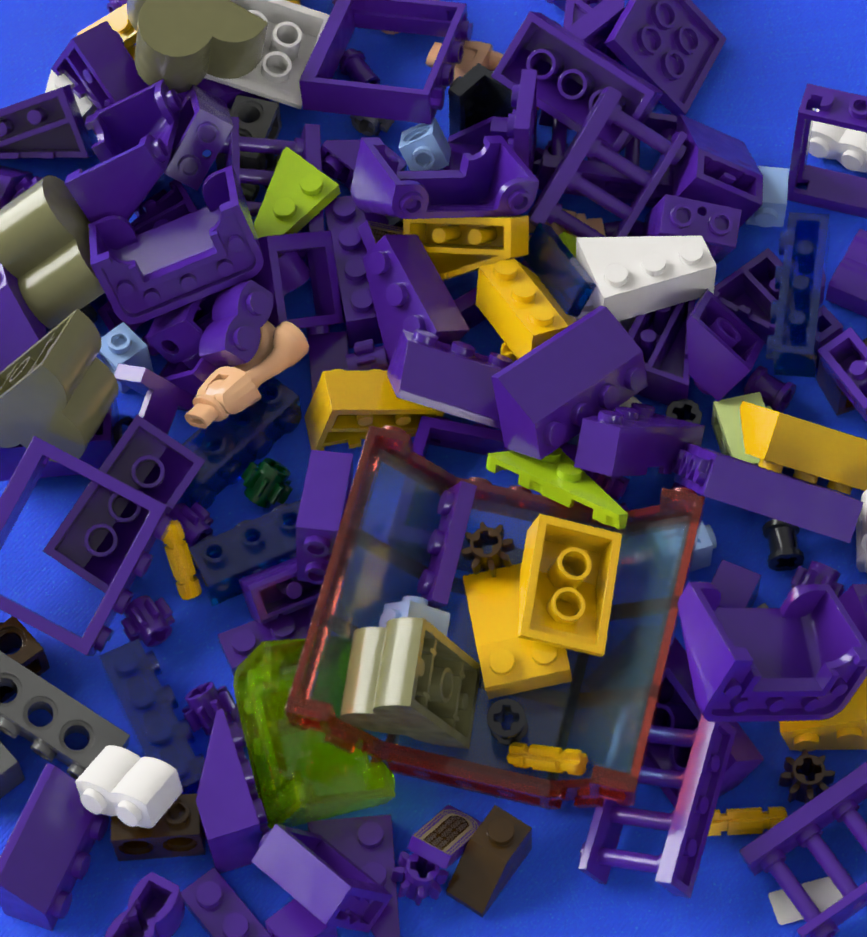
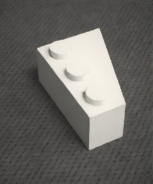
(646, 271)

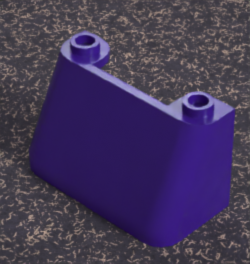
(132, 149)
(485, 185)
(178, 259)
(771, 661)

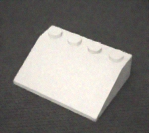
(286, 50)

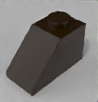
(490, 860)

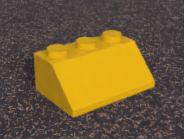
(518, 306)
(805, 447)

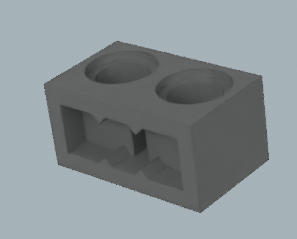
(256, 119)

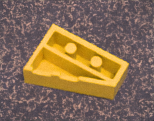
(464, 244)
(354, 400)
(840, 732)

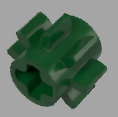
(267, 483)

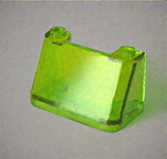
(294, 768)

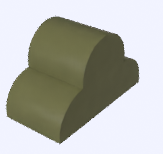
(193, 39)
(48, 250)
(57, 389)
(411, 683)

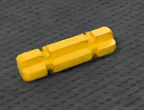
(181, 562)
(547, 758)
(746, 820)

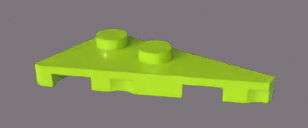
(293, 196)
(561, 482)

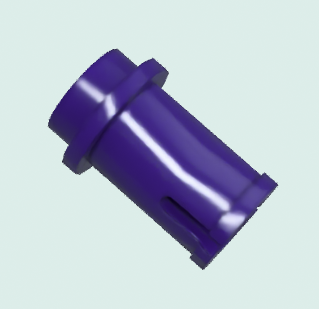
(356, 68)

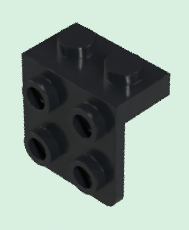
(476, 99)

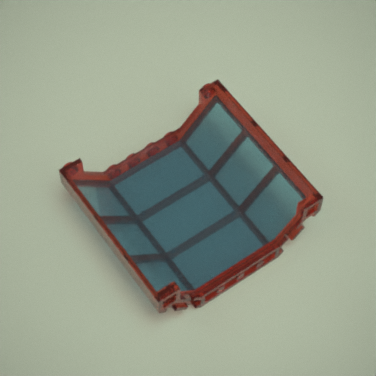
(603, 709)

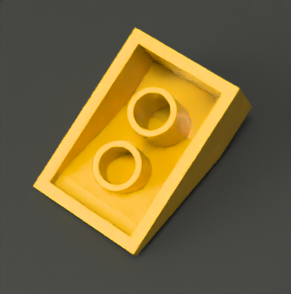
(567, 584)
(506, 661)

